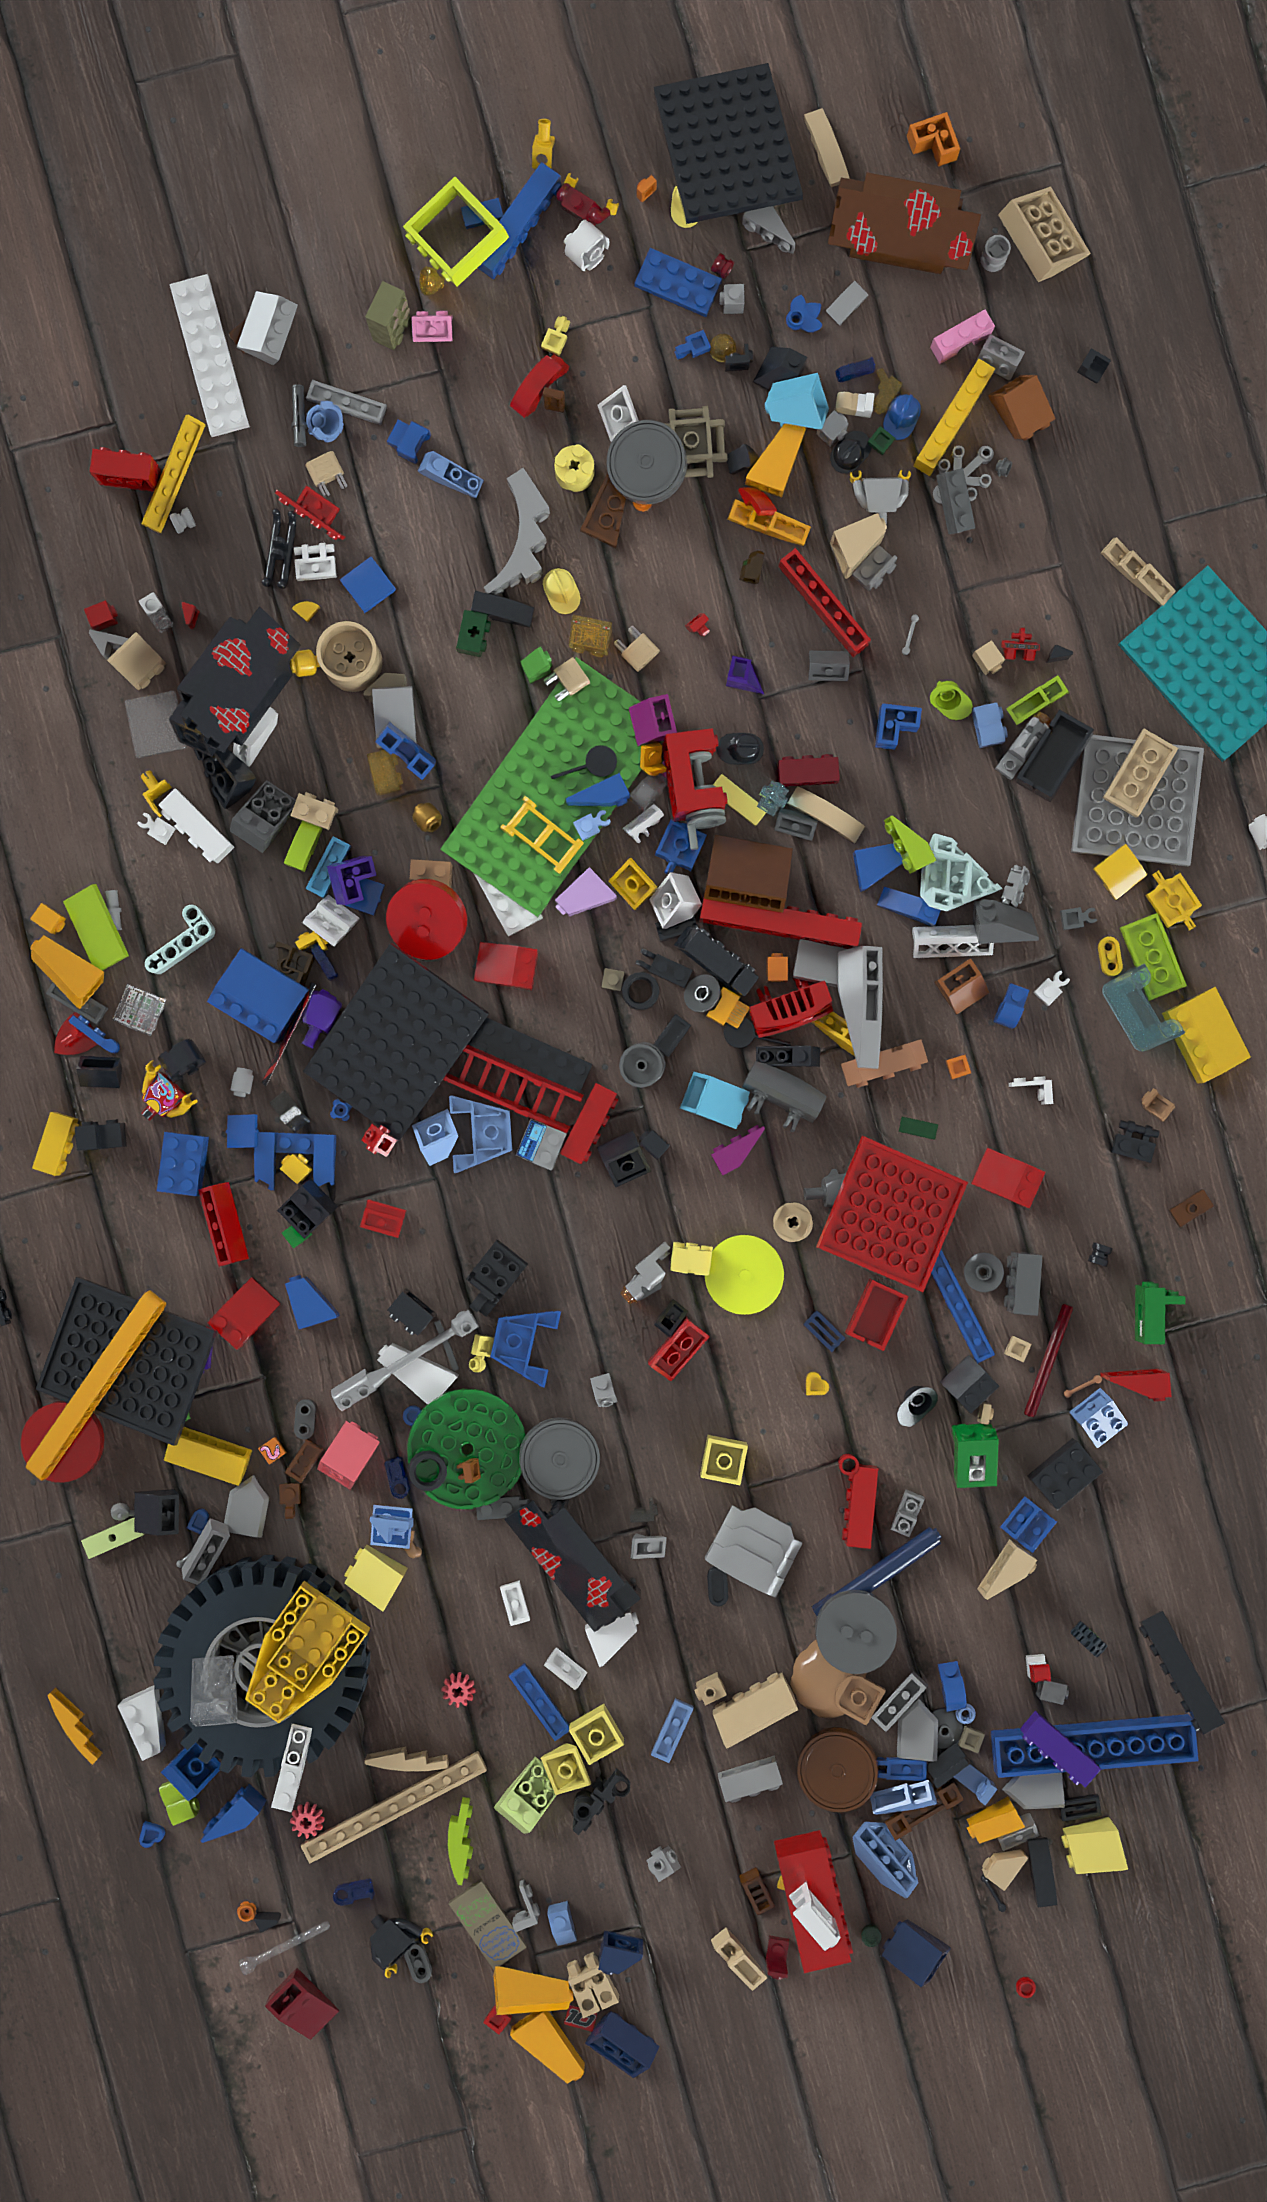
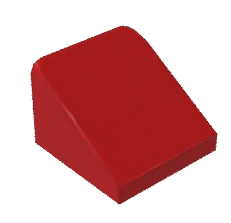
(190, 614)

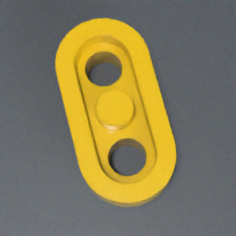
(1112, 956)

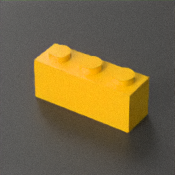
(55, 1144)

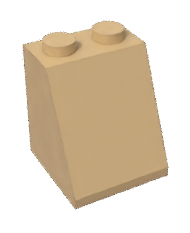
(857, 542)

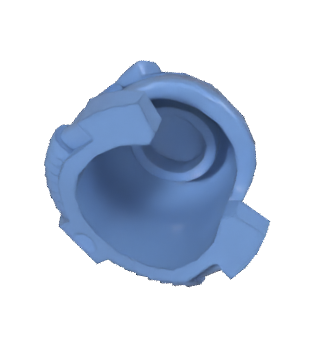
(325, 421)

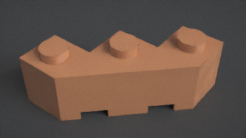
(890, 1061)

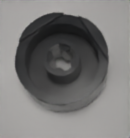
(181, 1060)

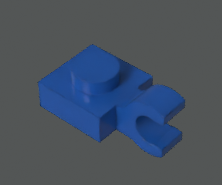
(695, 344)

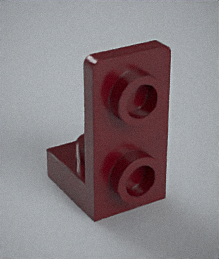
(776, 1957)

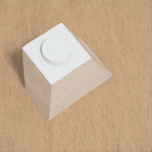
(257, 738)
(612, 1637)

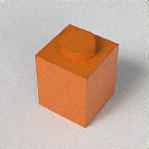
(777, 968)

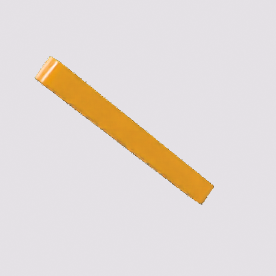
(95, 1385)

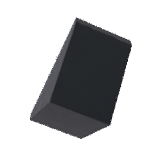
(670, 1318)

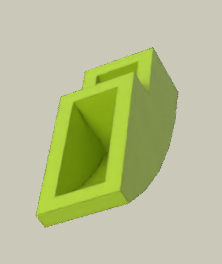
(1037, 700)
(303, 846)

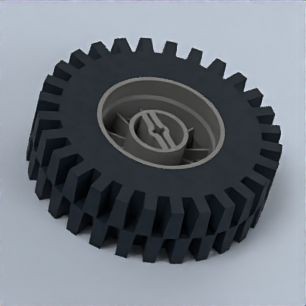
(206, 1622)

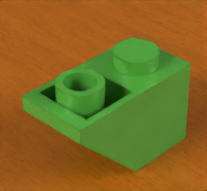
(537, 665)

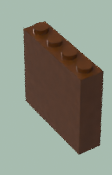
(748, 873)

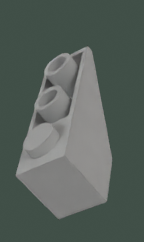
(770, 227)

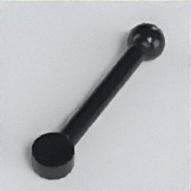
(1001, 1906)

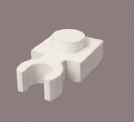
(159, 829)
(1049, 990)

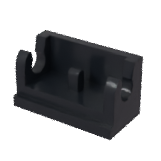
(674, 931)

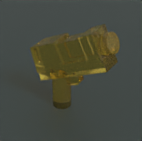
(889, 390)

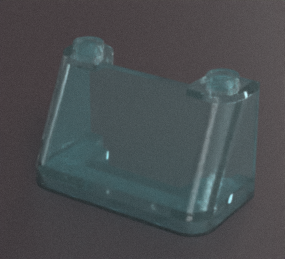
(1136, 1013)

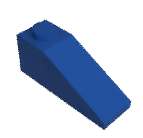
(605, 793)
(908, 906)

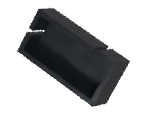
(1055, 755)
(717, 961)

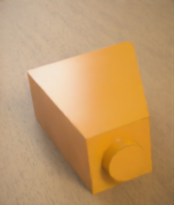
(994, 1821)

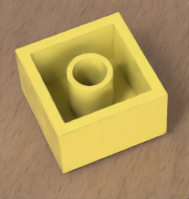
(723, 1460)
(596, 1734)

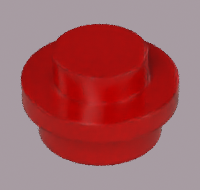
(1025, 1987)

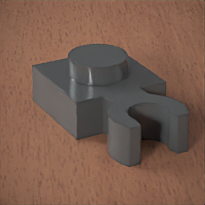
(1074, 918)

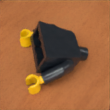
(394, 1940)

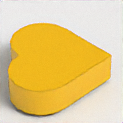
(815, 1384)

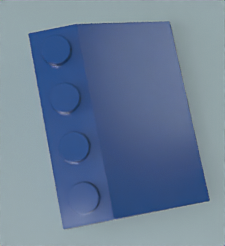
(258, 996)

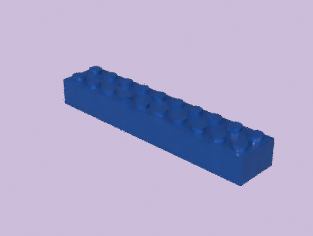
(1106, 1742)

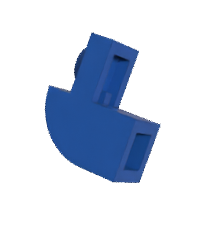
(1012, 1007)
(952, 1686)

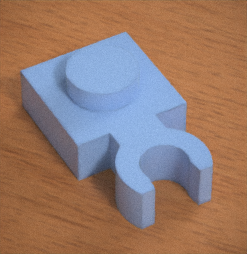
(588, 826)

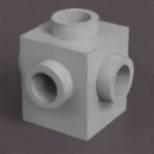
(663, 1862)

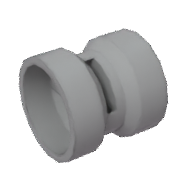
(182, 520)

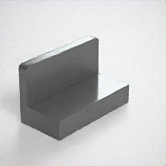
(828, 665)

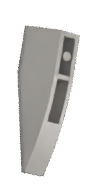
(861, 999)

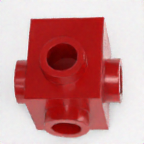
(379, 1140)

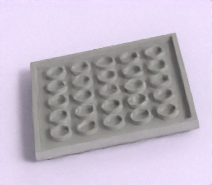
(1167, 821)

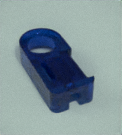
(855, 370)
(324, 961)
(395, 1476)
(355, 1891)

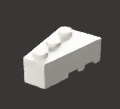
(144, 1721)

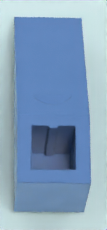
(449, 474)

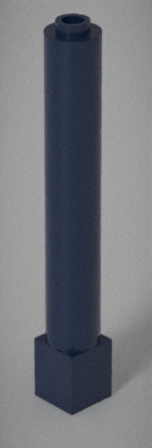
(890, 1565)

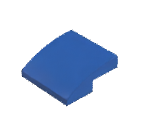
(367, 584)
(1028, 1524)

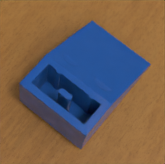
(235, 1814)

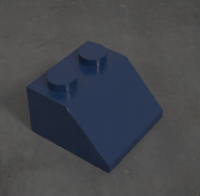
(619, 1952)

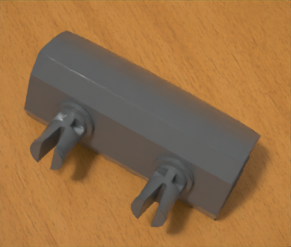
(784, 1091)

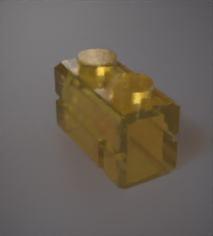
(384, 772)

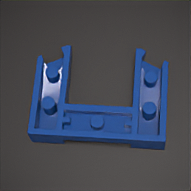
(318, 1144)

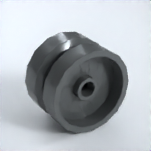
(653, 1060)

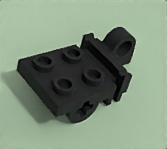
(494, 1276)
(588, 1804)

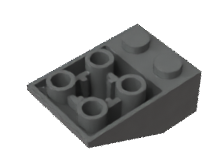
(263, 816)

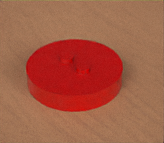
(426, 919)
(81, 1454)

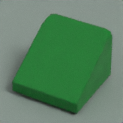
(293, 1237)

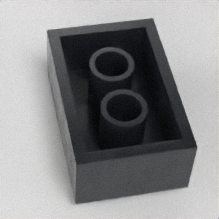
(1065, 1473)

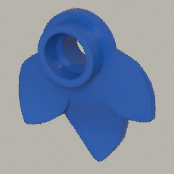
(805, 313)

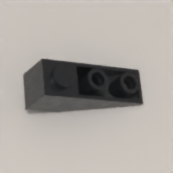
(789, 1056)

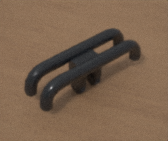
(280, 549)

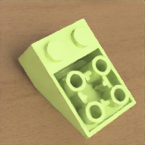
(527, 1797)

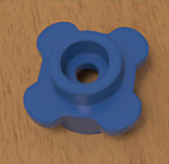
(335, 1113)

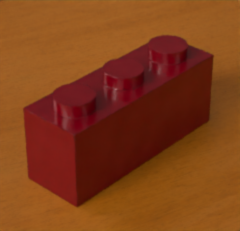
(808, 770)

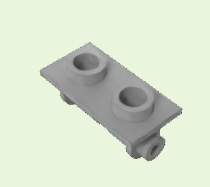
(1019, 879)

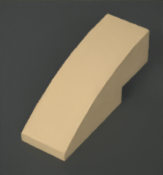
(738, 1959)

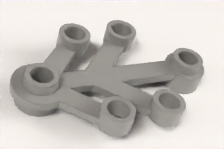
(957, 464)

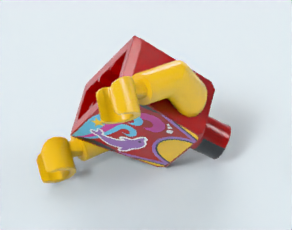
(163, 1095)

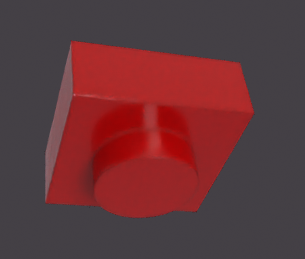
(497, 2022)

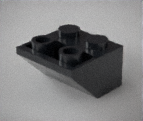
(307, 1208)
(156, 1512)

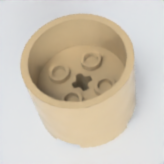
(337, 646)

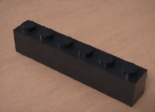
(1181, 1672)

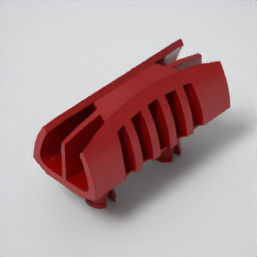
(791, 1009)

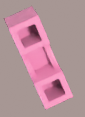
(971, 330)

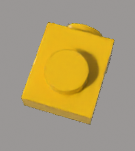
(306, 940)

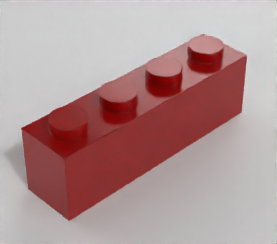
(588, 1124)
(223, 1224)

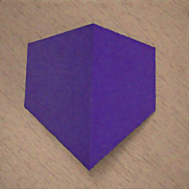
(742, 675)

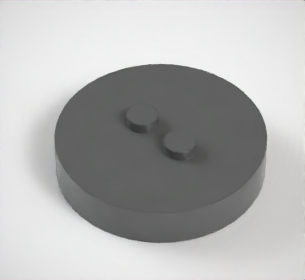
(647, 462)
(559, 1458)
(855, 1631)

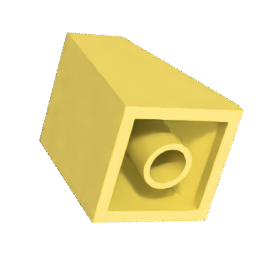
(374, 1576)
(1094, 1847)

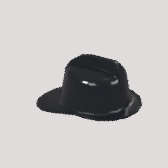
(850, 452)
(740, 748)
(916, 1404)

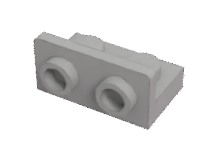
(1001, 356)
(874, 567)

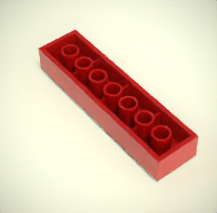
(789, 924)

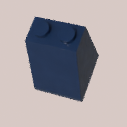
(915, 1952)

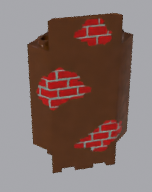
(903, 223)

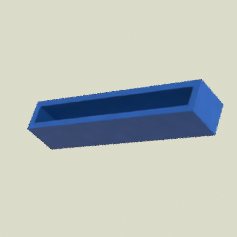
(523, 215)

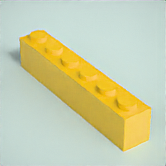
(954, 417)

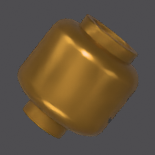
(427, 817)

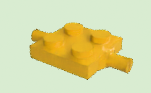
(1173, 900)

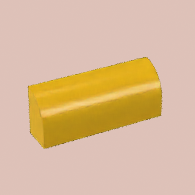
(209, 1456)

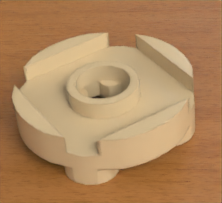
(797, 1232)

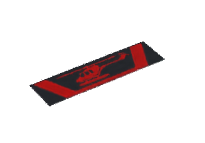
(287, 1036)

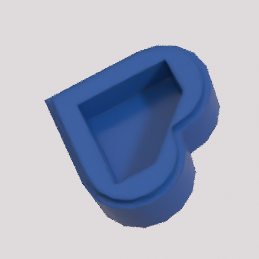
(198, 1521)
(151, 1833)

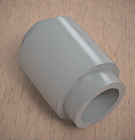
(242, 1082)

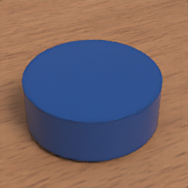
(411, 1414)

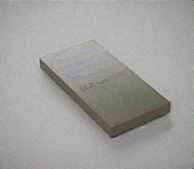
(487, 1924)

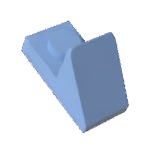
(385, 1523)

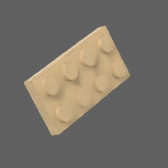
(1140, 773)

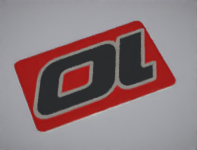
(575, 2019)

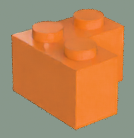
(935, 134)

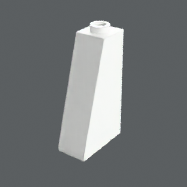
(421, 1375)

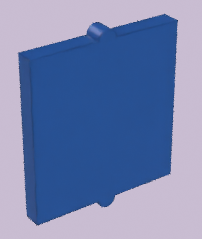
(371, 894)
(242, 1131)

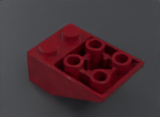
(301, 2005)

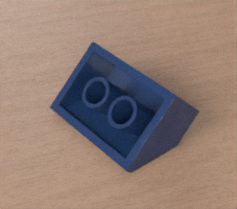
(622, 2044)

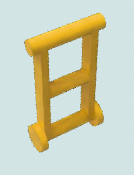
(511, 831)

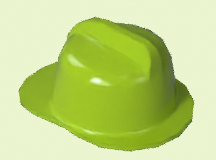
(951, 700)

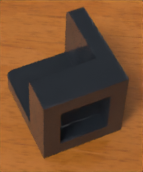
(1094, 366)

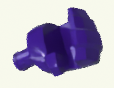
(319, 1015)

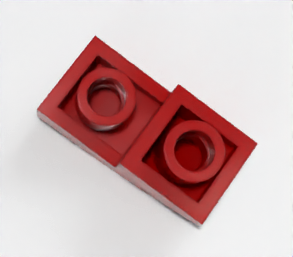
(759, 500)

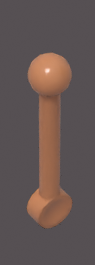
(1096, 1379)

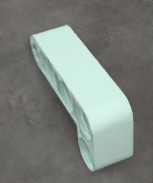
(178, 942)

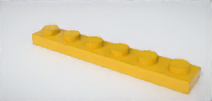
(173, 473)

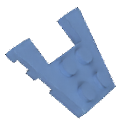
(489, 1132)

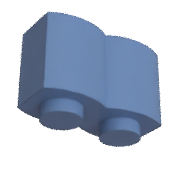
(988, 725)

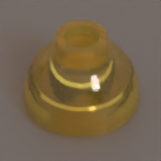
(430, 281)
(722, 346)

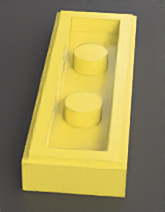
(740, 801)

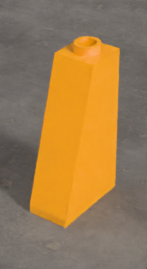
(776, 462)
(67, 970)
(529, 1992)
(549, 2044)

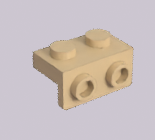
(314, 811)

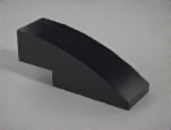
(502, 609)
(1042, 1872)

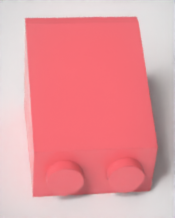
(348, 1454)

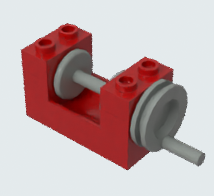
(697, 805)

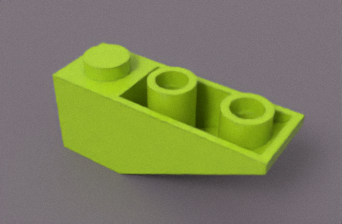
(913, 849)

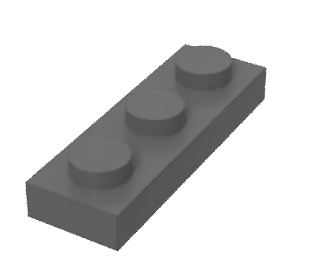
(90, 1010)

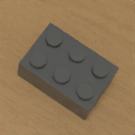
(1023, 1283)

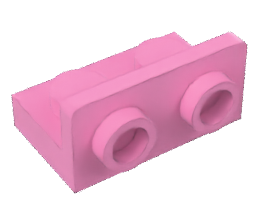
(432, 327)

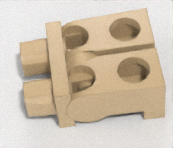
(591, 1986)

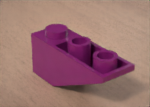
(732, 1156)

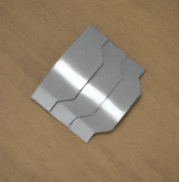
(754, 1549)

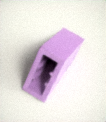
(584, 894)

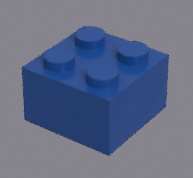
(189, 1773)

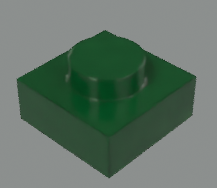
(881, 440)

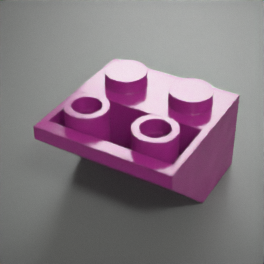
(652, 720)

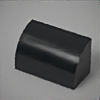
(99, 1072)

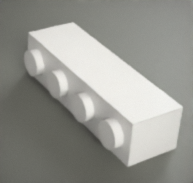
(199, 829)

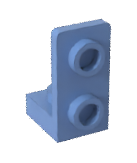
(977, 1783)

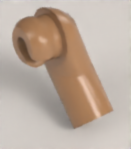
(413, 1551)

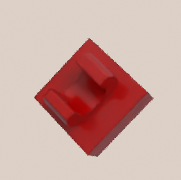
(698, 624)

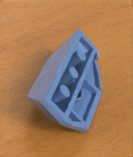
(886, 1858)

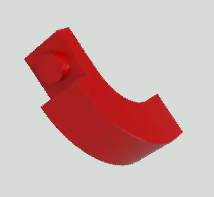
(532, 387)

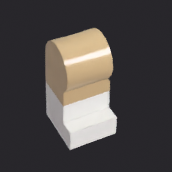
(855, 404)

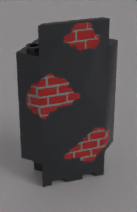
(233, 683)
(574, 1563)

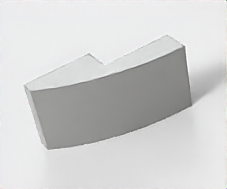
(847, 302)
(907, 1513)

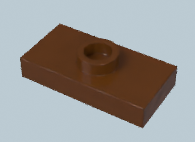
(554, 400)
(1191, 1208)
(304, 1460)

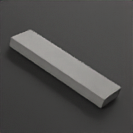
(347, 402)

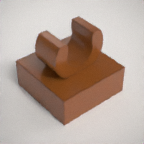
(471, 1470)

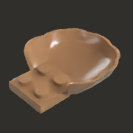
(831, 1691)

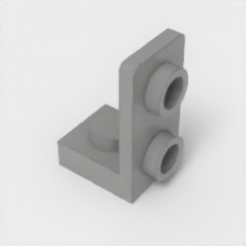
(526, 1919)

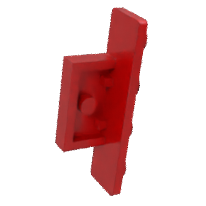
(316, 508)

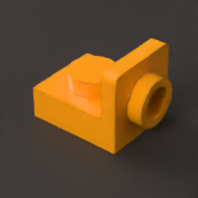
(651, 759)

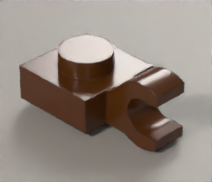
(290, 1495)

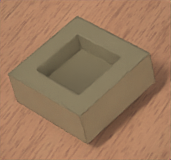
(612, 979)
(971, 1739)

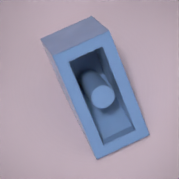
(561, 1923)

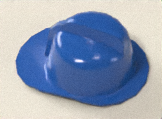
(902, 416)

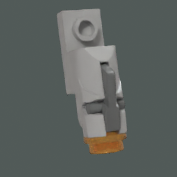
(1023, 745)
(649, 1278)

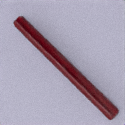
(1048, 1360)

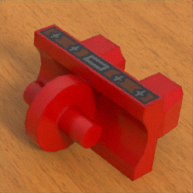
(1029, 648)

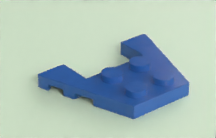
(515, 1340)

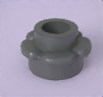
(1003, 467)

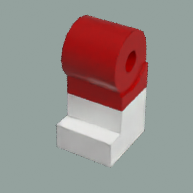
(1037, 1668)

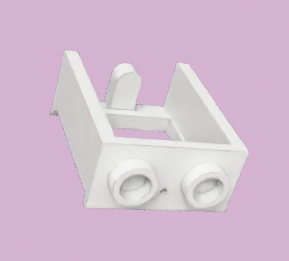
(815, 1917)

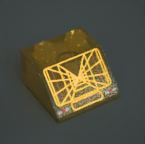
(590, 635)

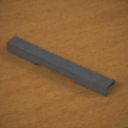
(450, 1354)

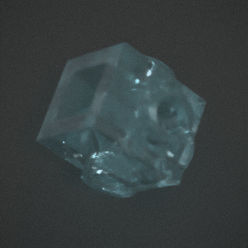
(773, 797)

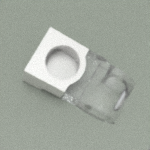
(156, 612)

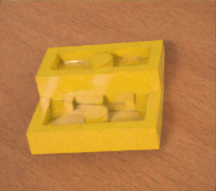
(1120, 871)

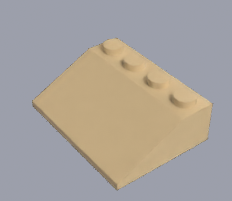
(1043, 233)
(754, 1709)

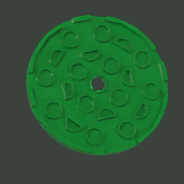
(462, 1419)

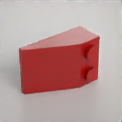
(506, 965)
(1008, 1178)
(244, 1313)
(1148, 1382)

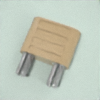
(324, 470)
(639, 652)
(570, 676)

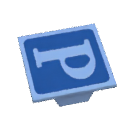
(399, 1539)

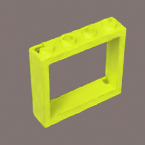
(477, 254)

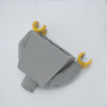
(881, 494)

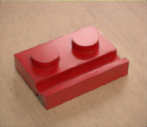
(383, 1218)

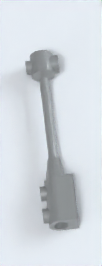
(365, 1383)

